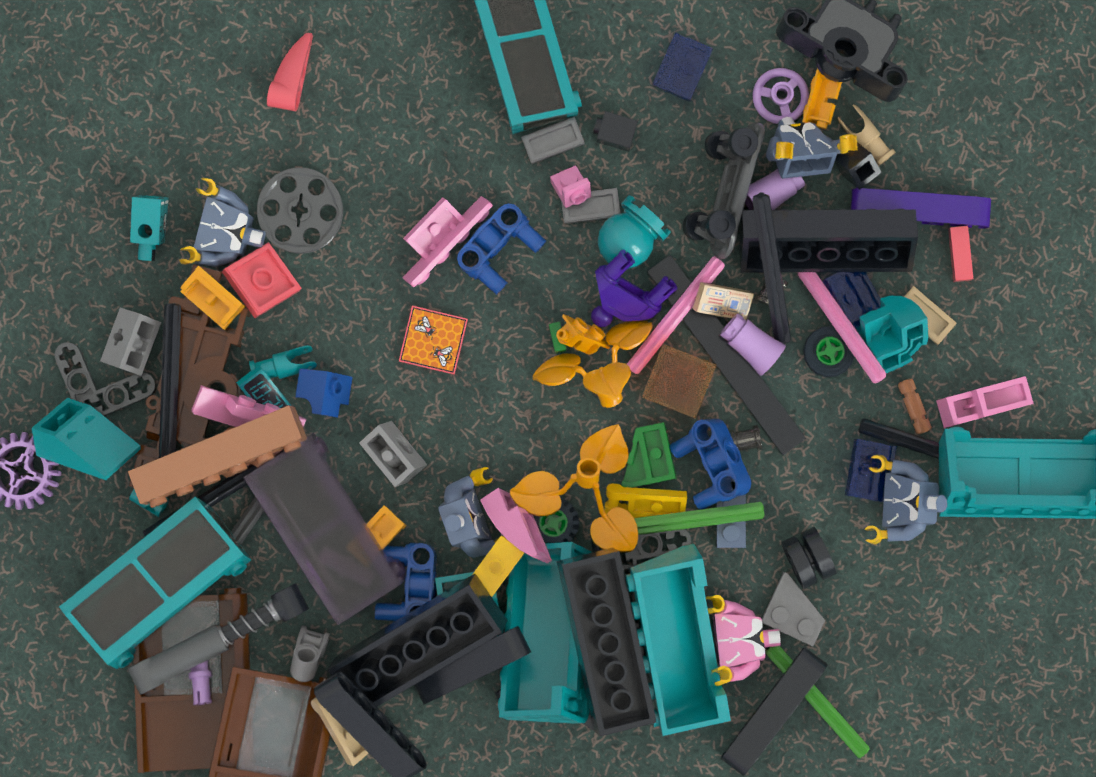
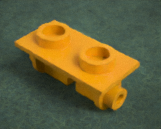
(817, 108)
(581, 335)

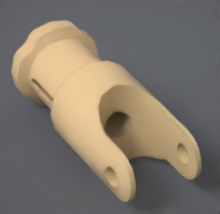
(870, 139)

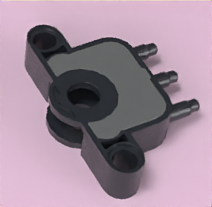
(856, 34)

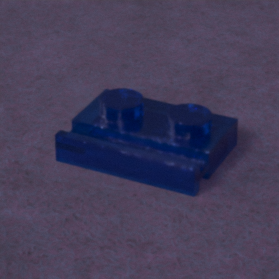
(682, 67)
(853, 294)
(861, 480)

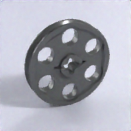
(291, 200)

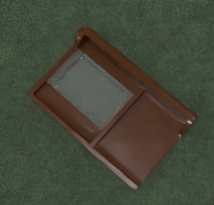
(168, 725)
(269, 728)

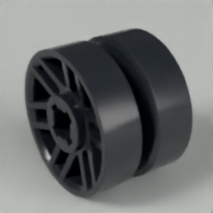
(809, 557)

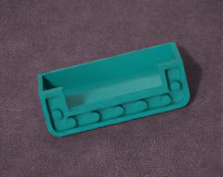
(677, 640)
(549, 679)

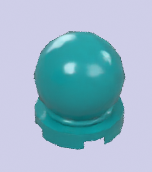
(631, 232)

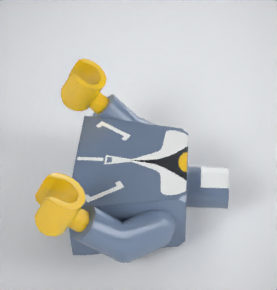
(805, 149)
(223, 229)
(909, 501)
(464, 516)

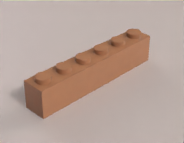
(218, 455)

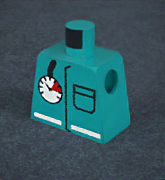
(151, 212)

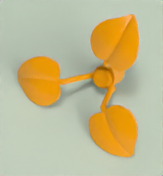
(607, 380)
(602, 451)

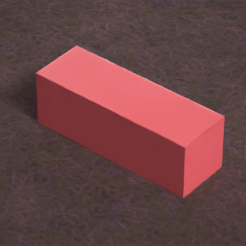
(960, 253)

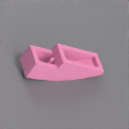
(984, 402)
(515, 524)

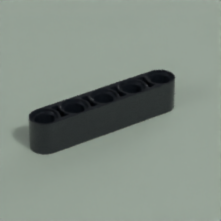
(475, 664)
(774, 711)
(369, 726)

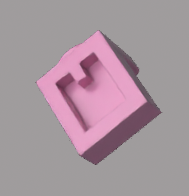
(571, 186)

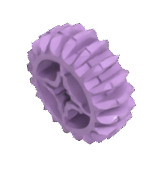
(17, 483)

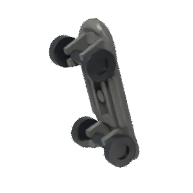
(722, 224)

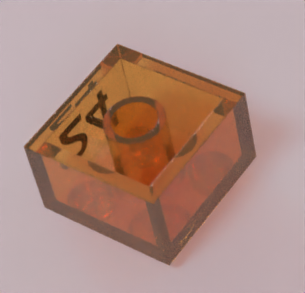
(679, 381)

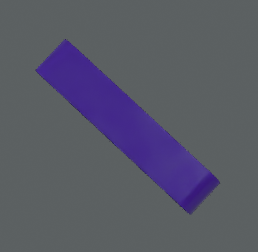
(930, 207)

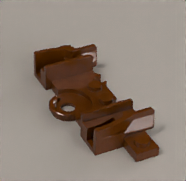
(202, 363)

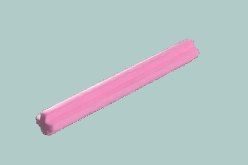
(674, 316)
(843, 326)

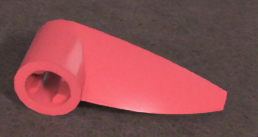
(289, 79)

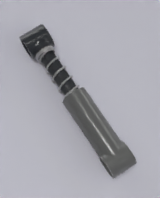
(214, 640)

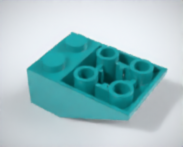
(82, 440)

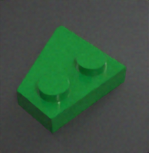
(649, 457)

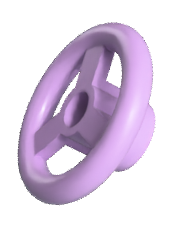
(759, 91)

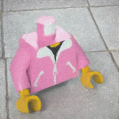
(738, 640)

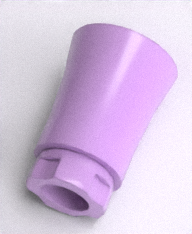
(775, 187)
(752, 343)

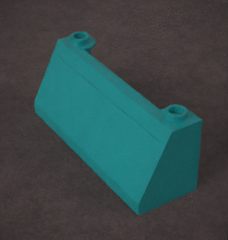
(1017, 476)

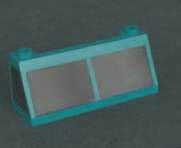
(527, 62)
(154, 581)

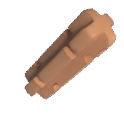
(914, 406)

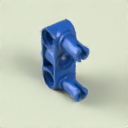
(491, 239)
(719, 459)
(419, 581)

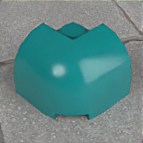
(894, 331)

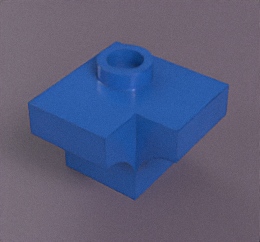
(324, 390)

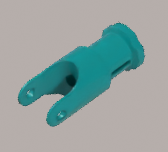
(281, 365)

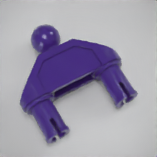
(624, 298)

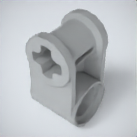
(308, 654)

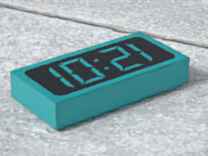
(261, 388)

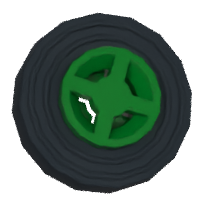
(836, 349)

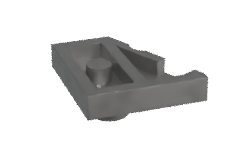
(793, 612)

